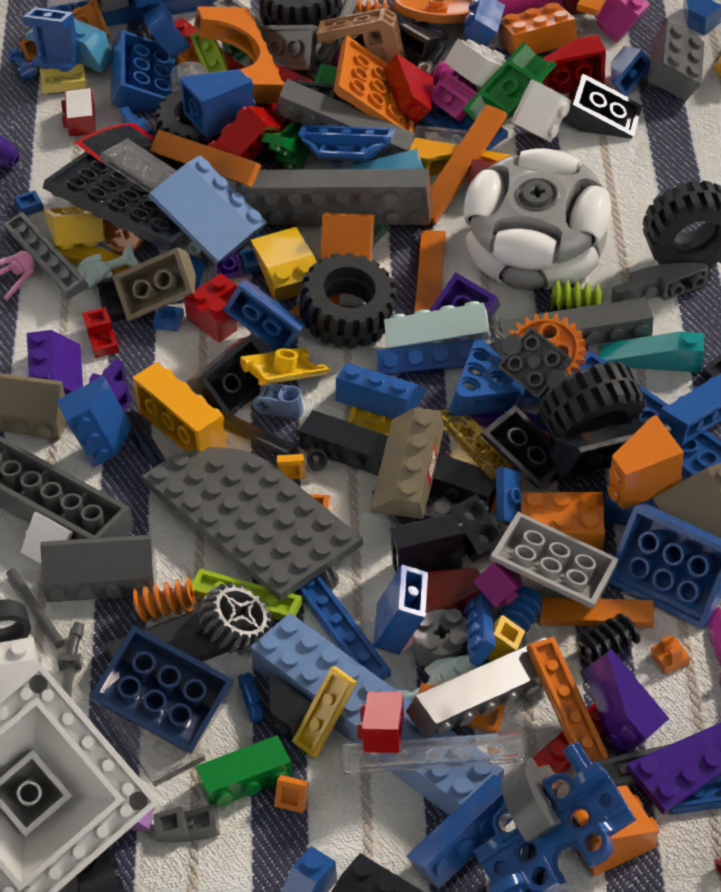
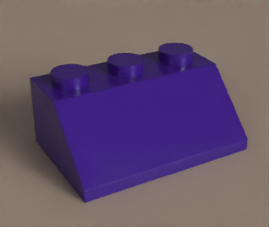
(55, 358)

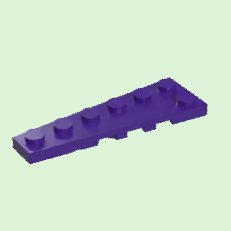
(679, 769)

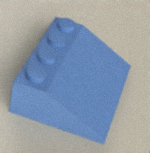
(208, 209)

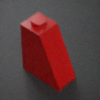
(409, 87)

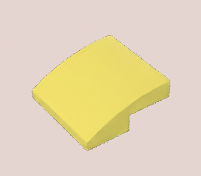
(57, 81)

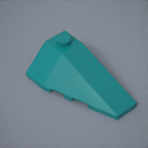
(659, 352)

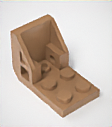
(378, 28)

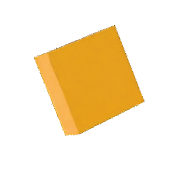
(292, 465)

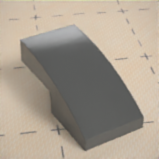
(183, 826)

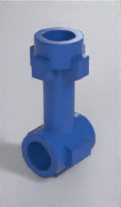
(26, 69)

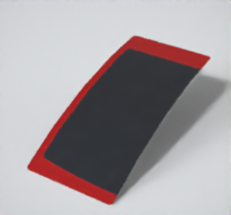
(108, 137)

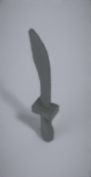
(71, 660)

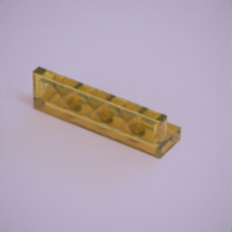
(467, 435)

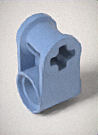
(280, 400)

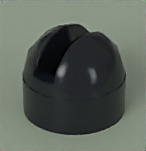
(322, 457)

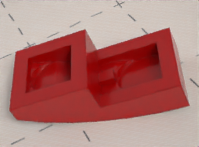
(100, 332)

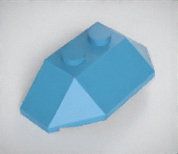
(92, 45)

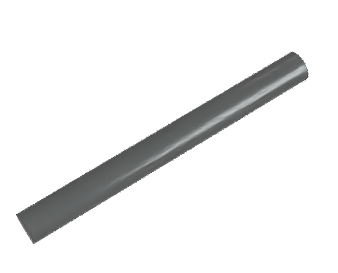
(35, 608)

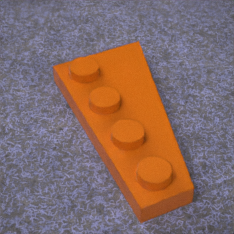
(89, 14)

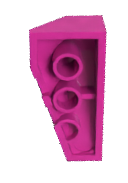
(620, 16)

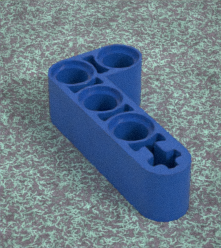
(163, 28)

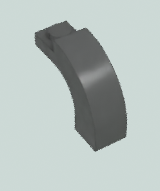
(527, 800)

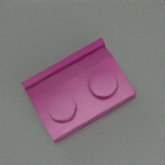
(452, 96)

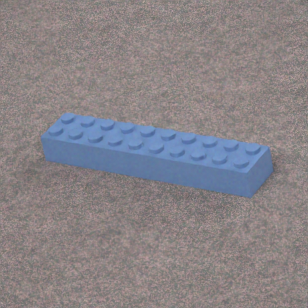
(302, 662)

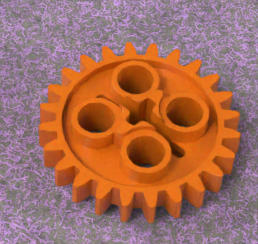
(565, 337)

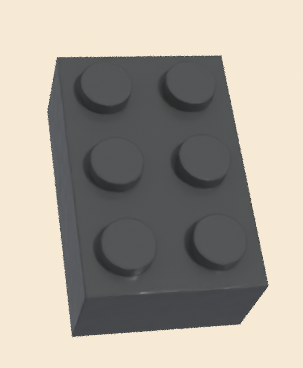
(676, 61)

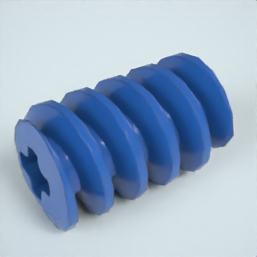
(523, 610)

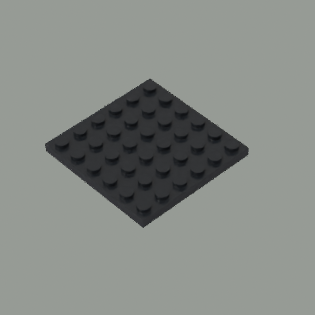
(115, 198)

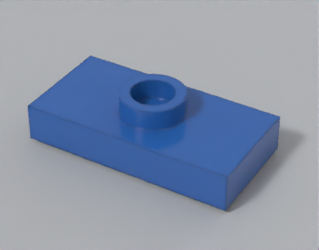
(507, 494)

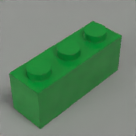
(243, 772)

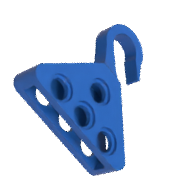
(493, 388)

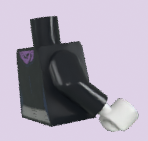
(423, 42)

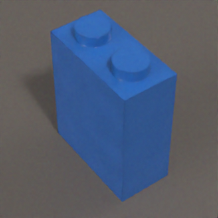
(400, 609)

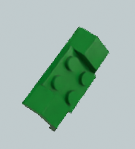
(510, 82)

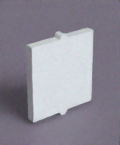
(41, 530)

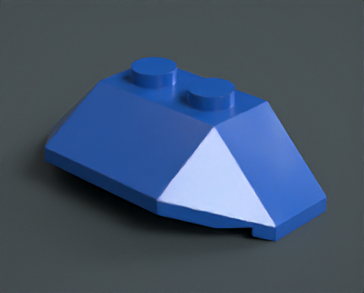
(345, 143)

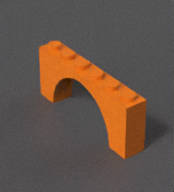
(239, 29)

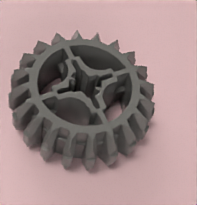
(234, 617)

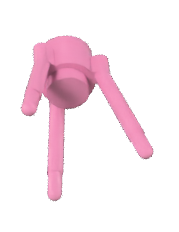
(22, 264)

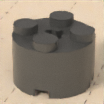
(440, 637)

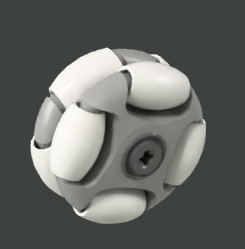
(536, 219)

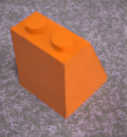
(347, 234)
(645, 465)
(629, 842)

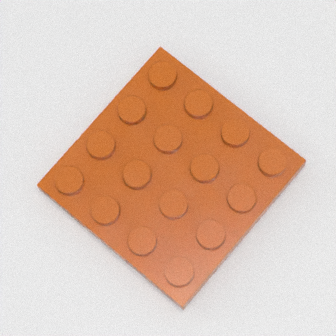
(364, 84)

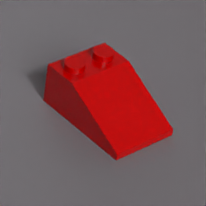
(578, 57)

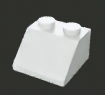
(541, 111)

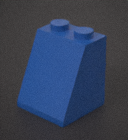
(215, 99)

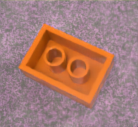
(538, 28)
(569, 512)

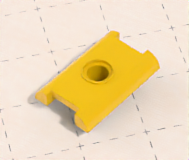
(282, 366)

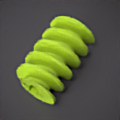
(575, 296)

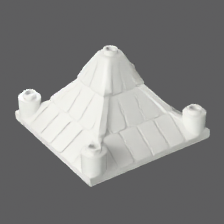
(59, 787)

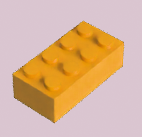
(178, 410)

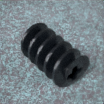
(606, 636)

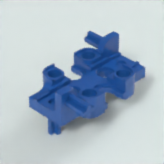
(588, 791)

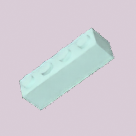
(438, 326)

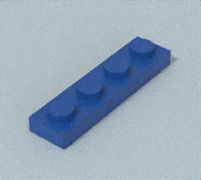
(423, 357)
(481, 631)

